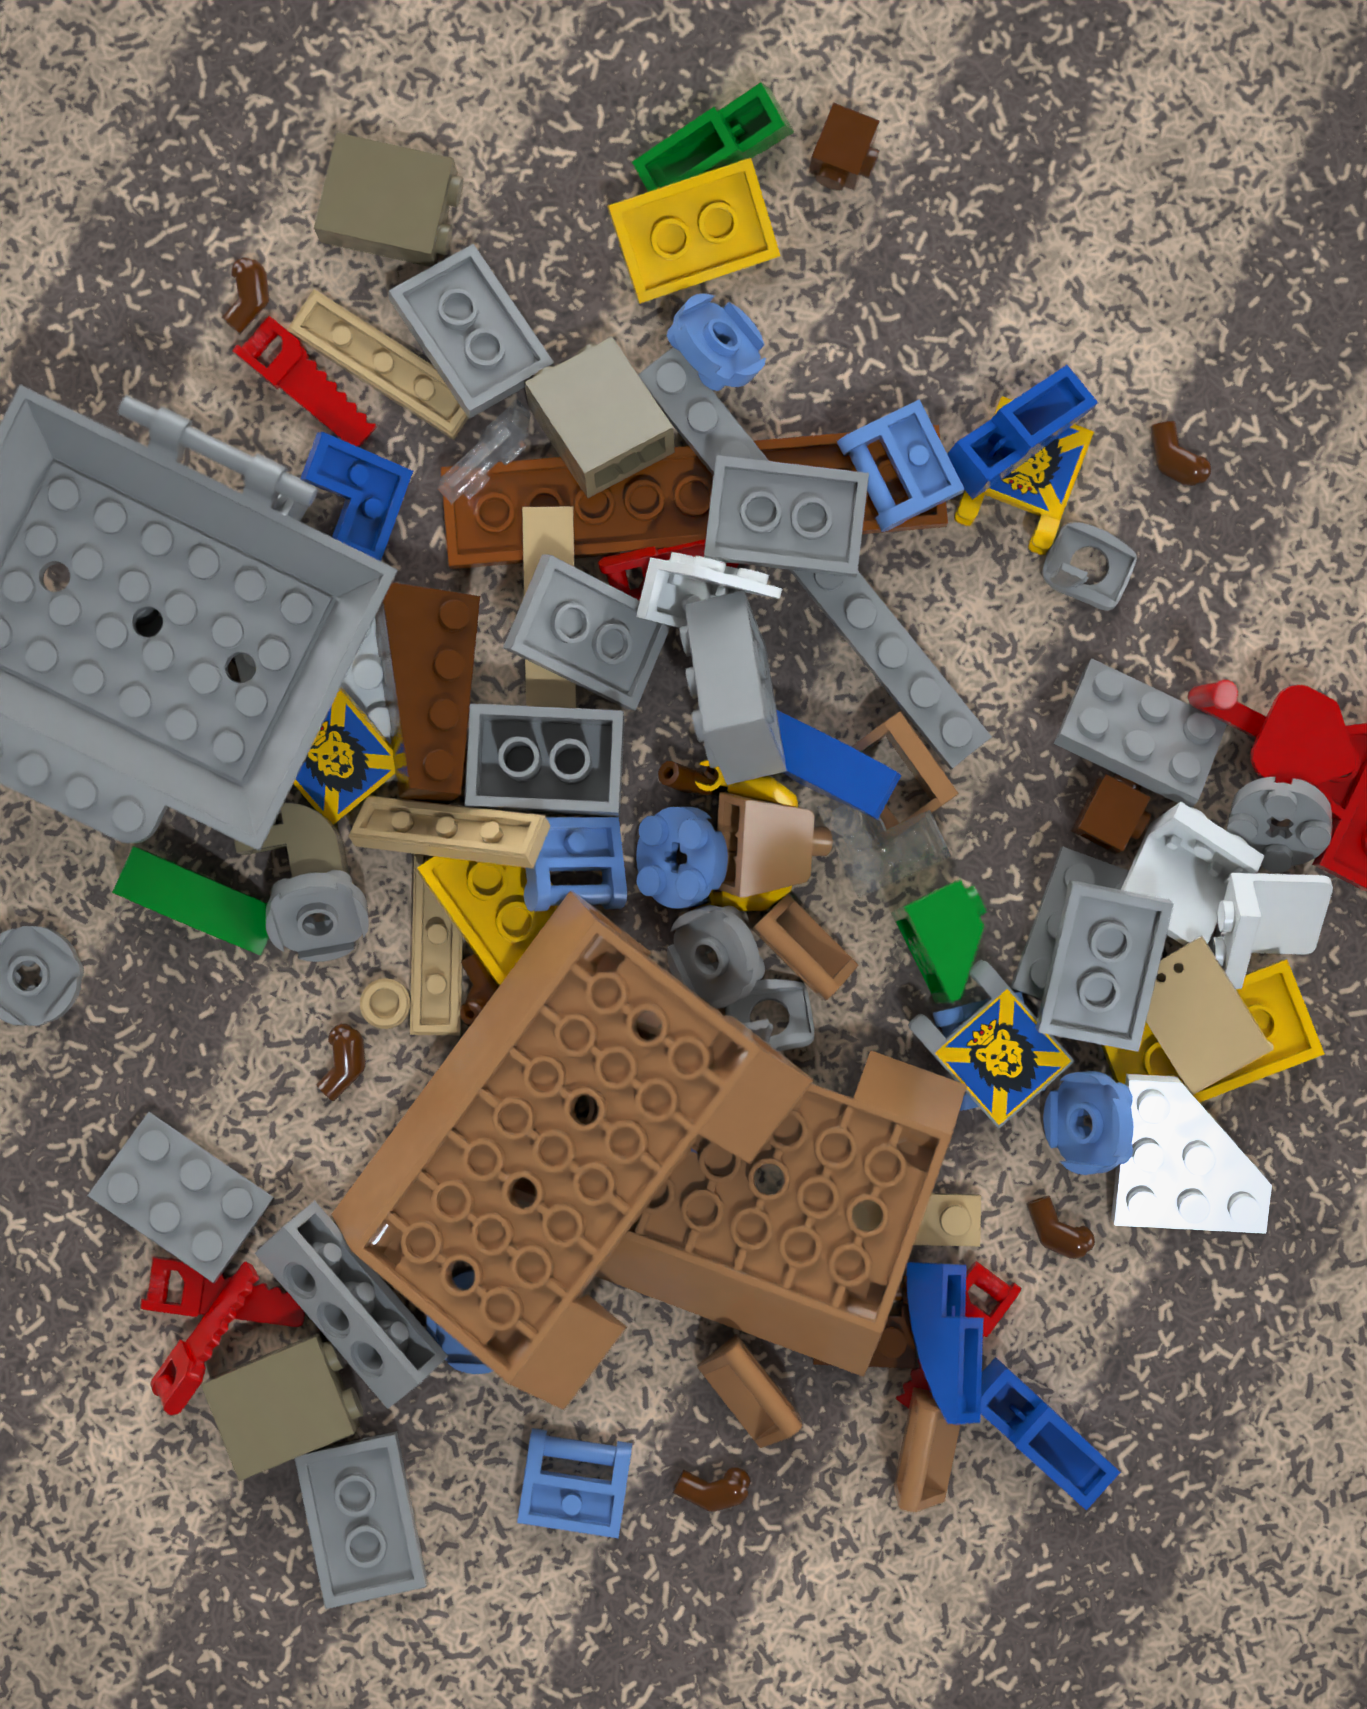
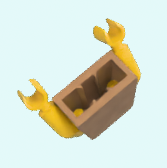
(766, 842)

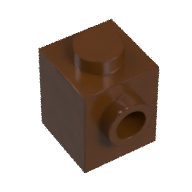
(845, 149)
(1113, 813)

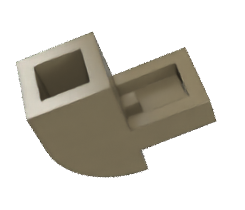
(310, 839)

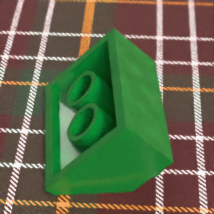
(943, 937)

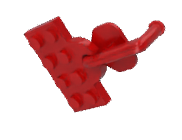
(1311, 743)

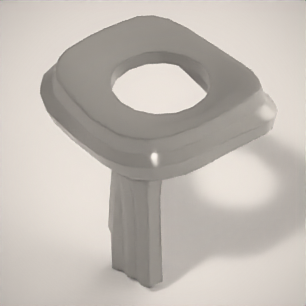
(1070, 580)
(793, 997)

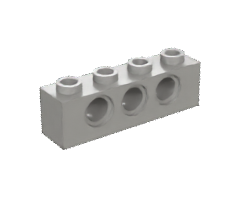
(351, 1305)

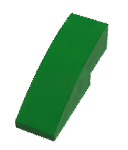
(716, 139)
(193, 900)

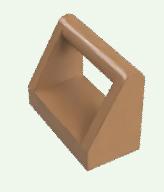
(916, 759)
(805, 948)
(750, 1393)
(925, 1455)

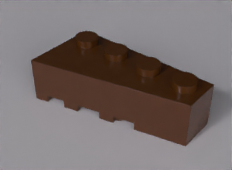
(428, 672)

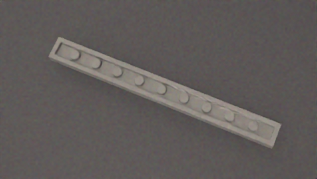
(844, 600)

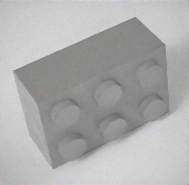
(732, 688)
(545, 760)

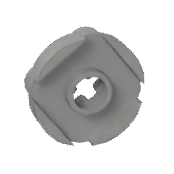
(1282, 846)
(313, 893)
(735, 947)
(59, 971)

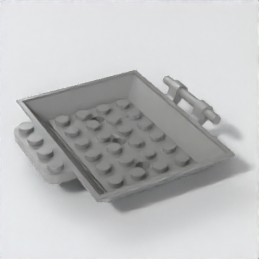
(140, 723)

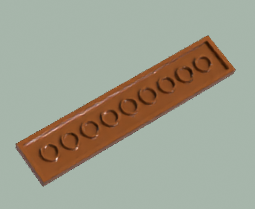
(653, 507)

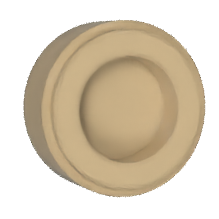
(385, 1003)

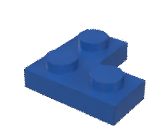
(368, 484)

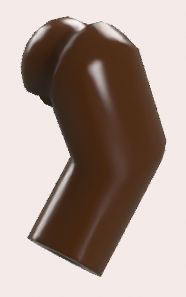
(252, 293)
(1176, 461)
(684, 778)
(481, 991)
(348, 1061)
(1057, 1236)
(717, 1494)

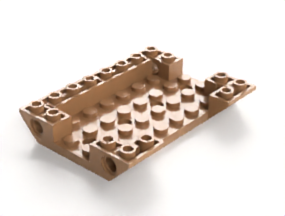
(508, 1113)
(794, 1259)

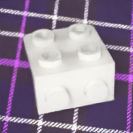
(690, 580)
(1191, 865)
(1268, 917)

